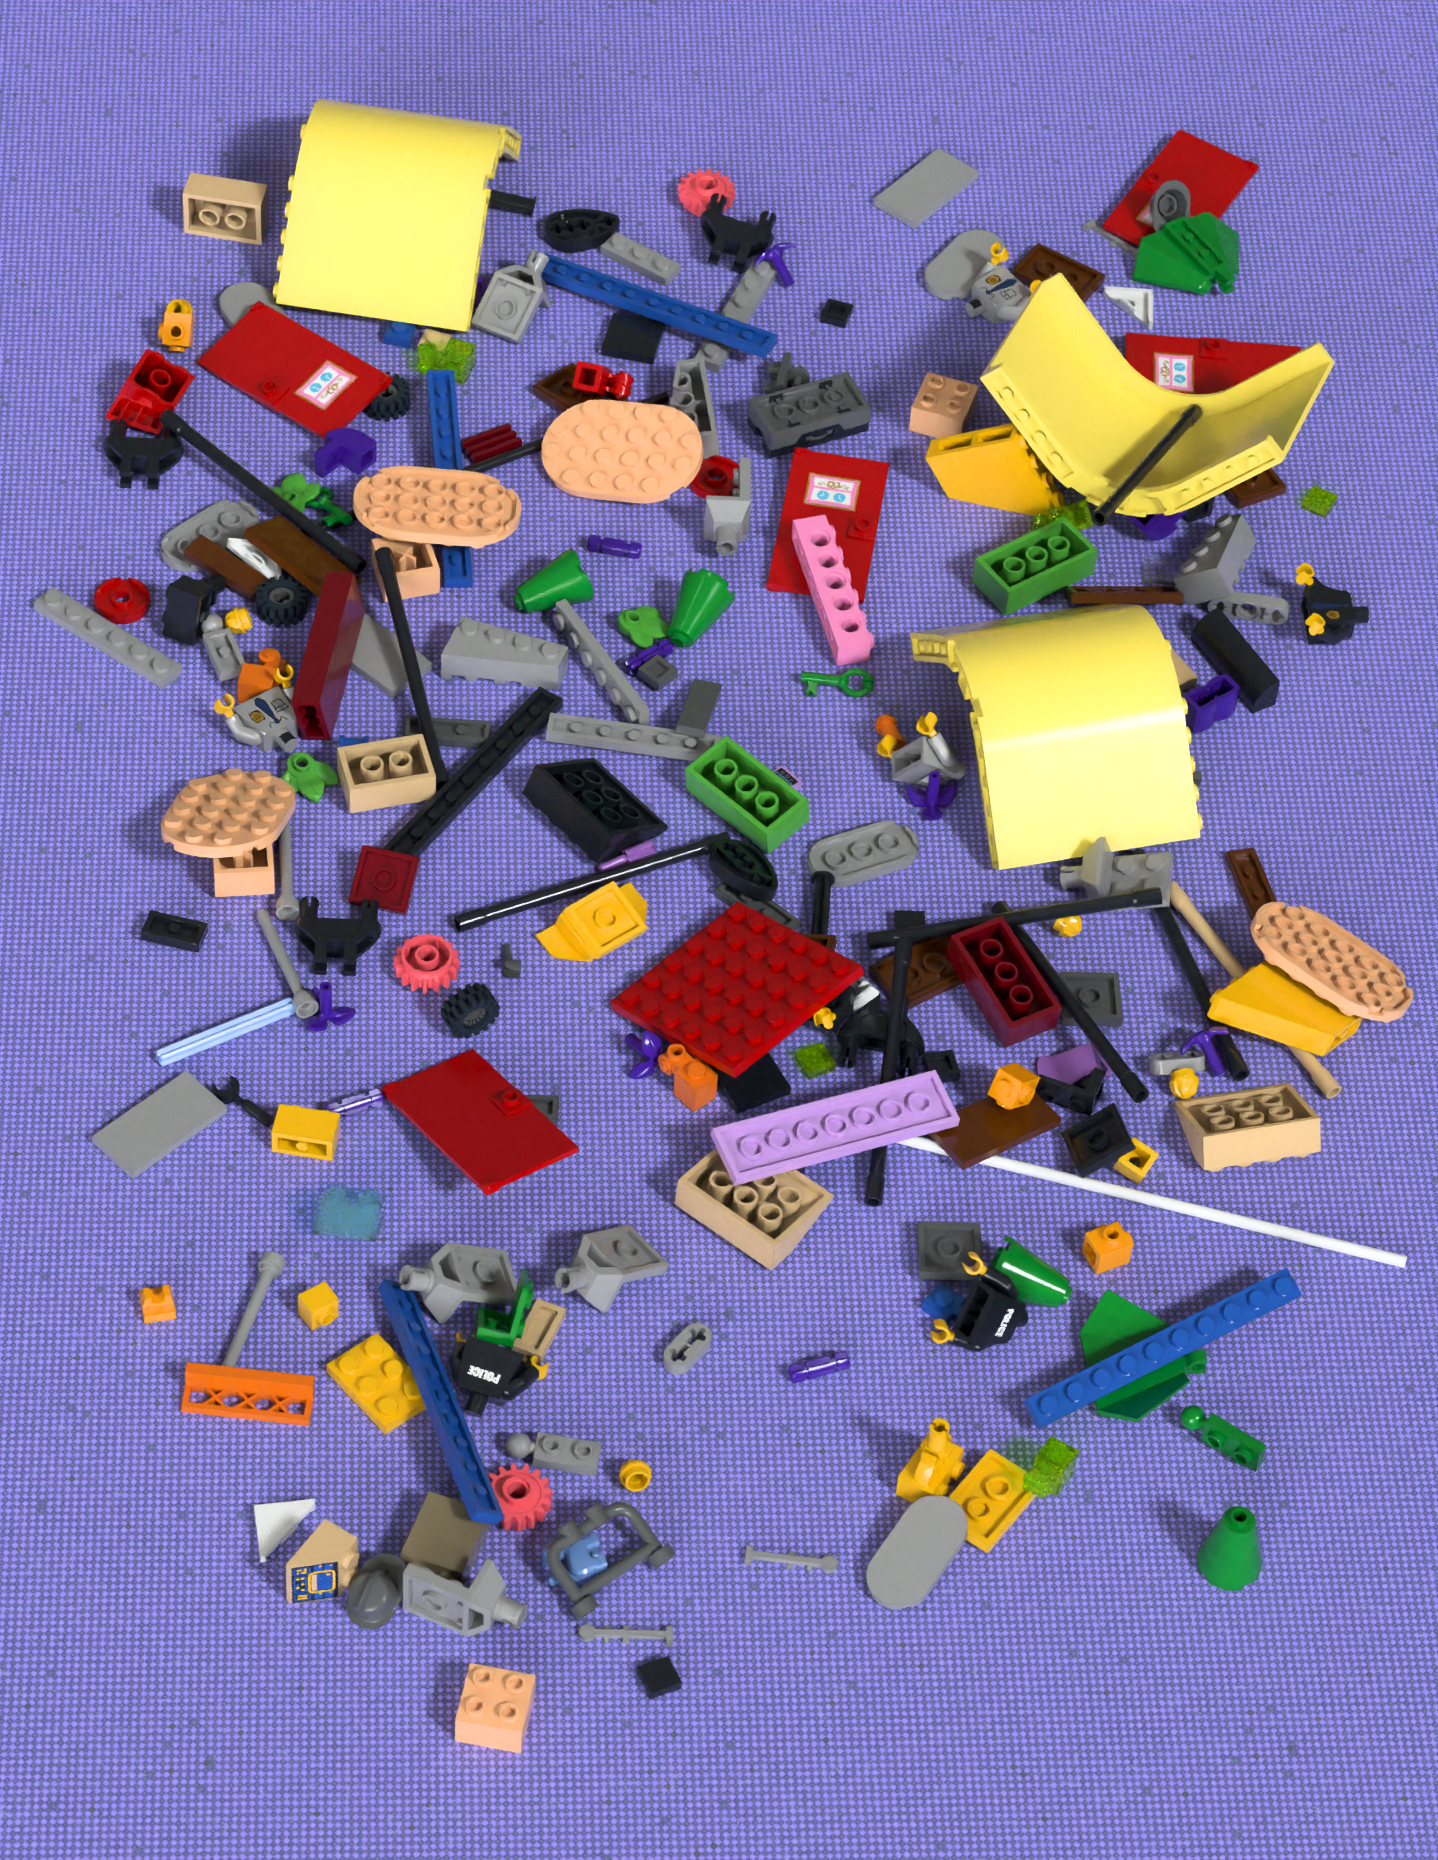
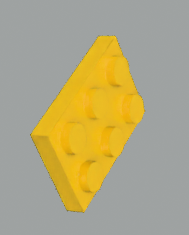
(378, 1382)
(992, 1499)

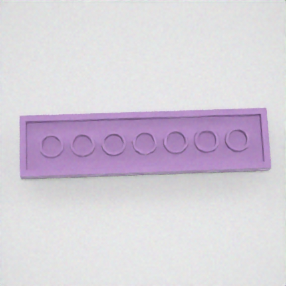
(834, 1127)

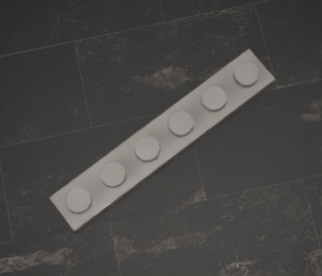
(740, 307)
(108, 637)
(601, 664)
(626, 737)

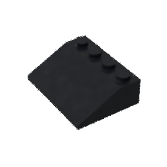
(591, 807)

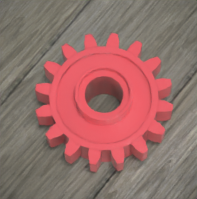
(698, 188)
(426, 963)
(521, 1497)

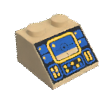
(322, 1565)

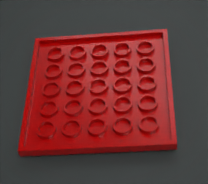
(736, 989)

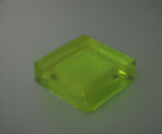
(1319, 501)
(815, 1061)

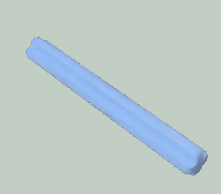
(225, 1031)

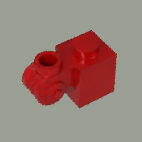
(600, 380)

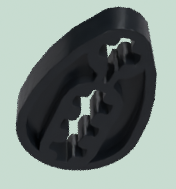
(594, 231)
(744, 868)

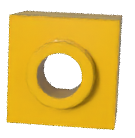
(1142, 1155)
(318, 1306)

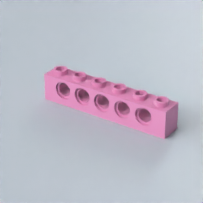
(832, 590)

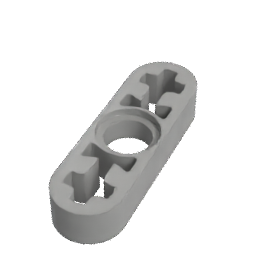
(1265, 616)

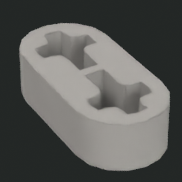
(1168, 1062)
(682, 1344)

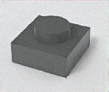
(657, 672)

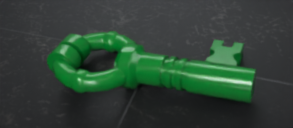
(326, 503)
(842, 680)

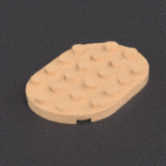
(622, 451)
(437, 506)
(228, 814)
(1331, 962)

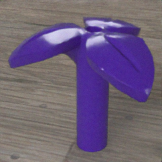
(775, 256)
(933, 798)
(337, 1016)
(1203, 1039)
(649, 1049)

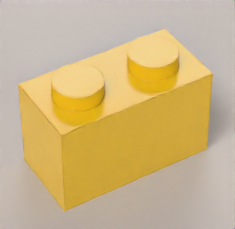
(305, 1132)

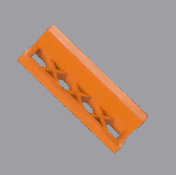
(249, 1387)

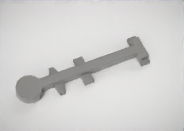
(1115, 241)
(828, 1563)
(588, 1632)

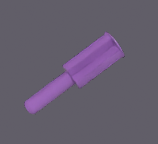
(630, 854)

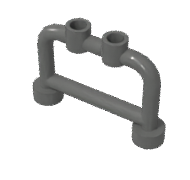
(595, 1518)

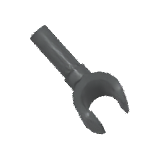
(512, 967)

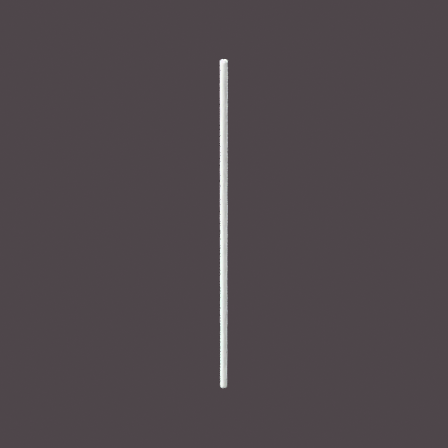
(1175, 1205)

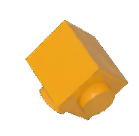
(177, 331)
(1013, 1086)
(1107, 1247)

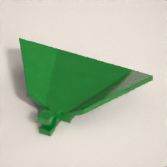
(1189, 253)
(1116, 1326)

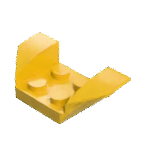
(596, 924)

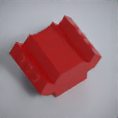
(149, 392)

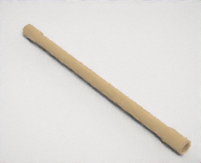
(1183, 904)

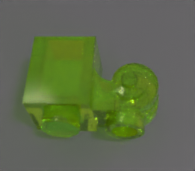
(456, 356)
(1074, 511)
(1051, 1469)

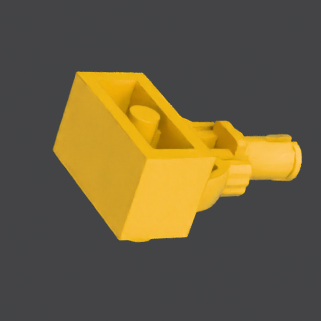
(932, 1465)

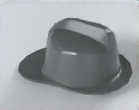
(1169, 203)
(376, 1591)

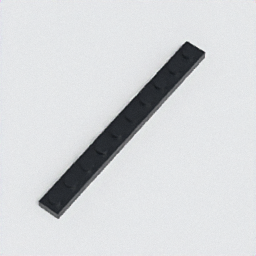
(475, 774)

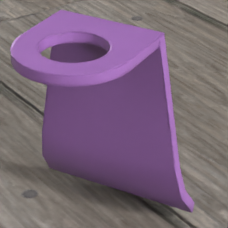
(1072, 1064)

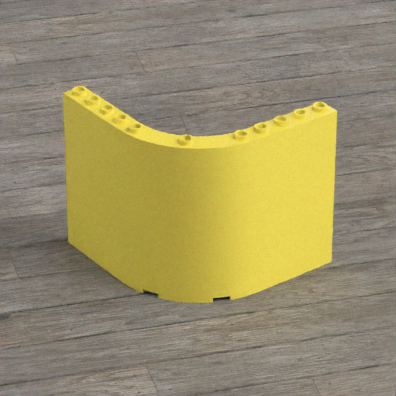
(389, 213)
(1100, 417)
(1073, 730)

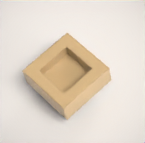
(438, 338)

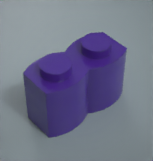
(1211, 703)

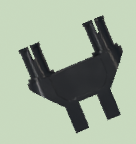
(733, 235)
(141, 455)
(336, 935)
(868, 1032)

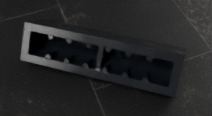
(1235, 657)

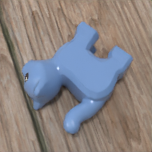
(580, 1559)

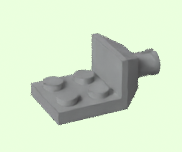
(513, 299)
(729, 516)
(1110, 875)
(606, 1262)
(461, 1275)
(458, 1607)

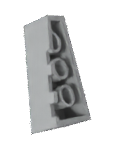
(693, 398)
(1216, 561)
(503, 655)

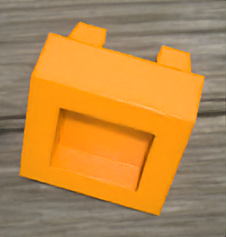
(157, 1304)

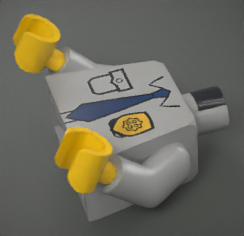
(997, 291)
(265, 719)
(922, 756)

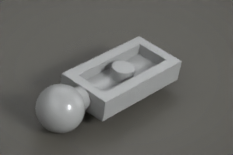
(221, 648)
(557, 1452)

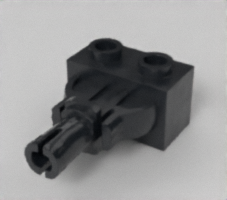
(190, 606)

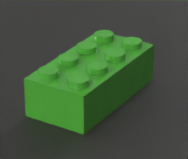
(1034, 566)
(747, 794)

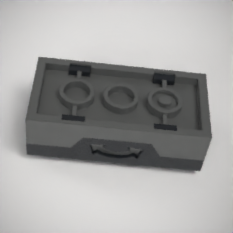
(809, 414)

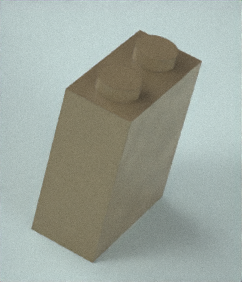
(444, 1538)

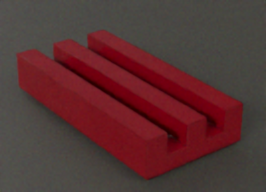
(488, 441)

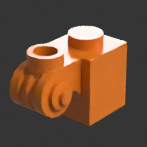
(259, 678)
(693, 1080)

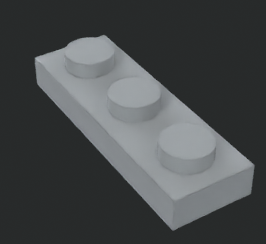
(640, 259)

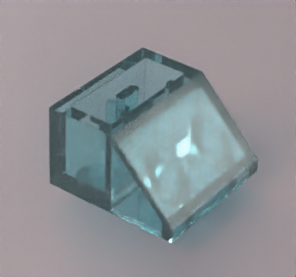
(349, 1213)

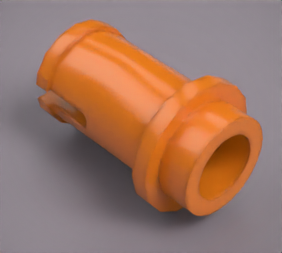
(887, 725)

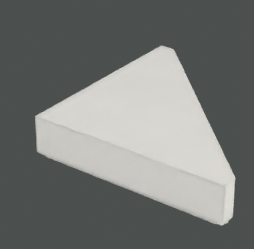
(1133, 301)
(254, 557)
(864, 992)
(277, 1522)

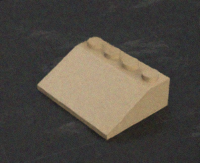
(1249, 1126)
(758, 1216)

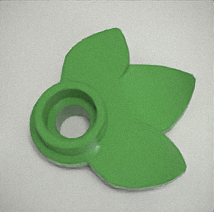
(297, 491)
(643, 625)
(309, 779)

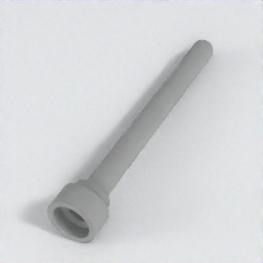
(287, 905)
(303, 1001)
(270, 1267)

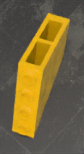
(994, 470)
(1283, 1010)

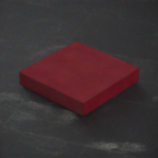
(386, 878)

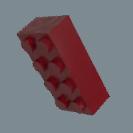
(1003, 981)

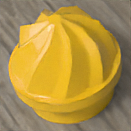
(180, 306)
(238, 620)
(1068, 926)
(1184, 1083)
(635, 1475)

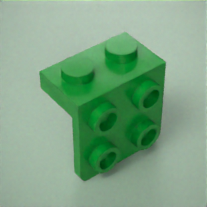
(503, 1327)

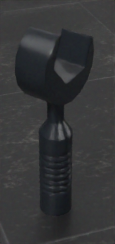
(232, 1095)

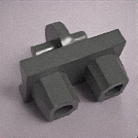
(785, 375)

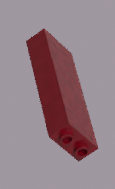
(328, 656)

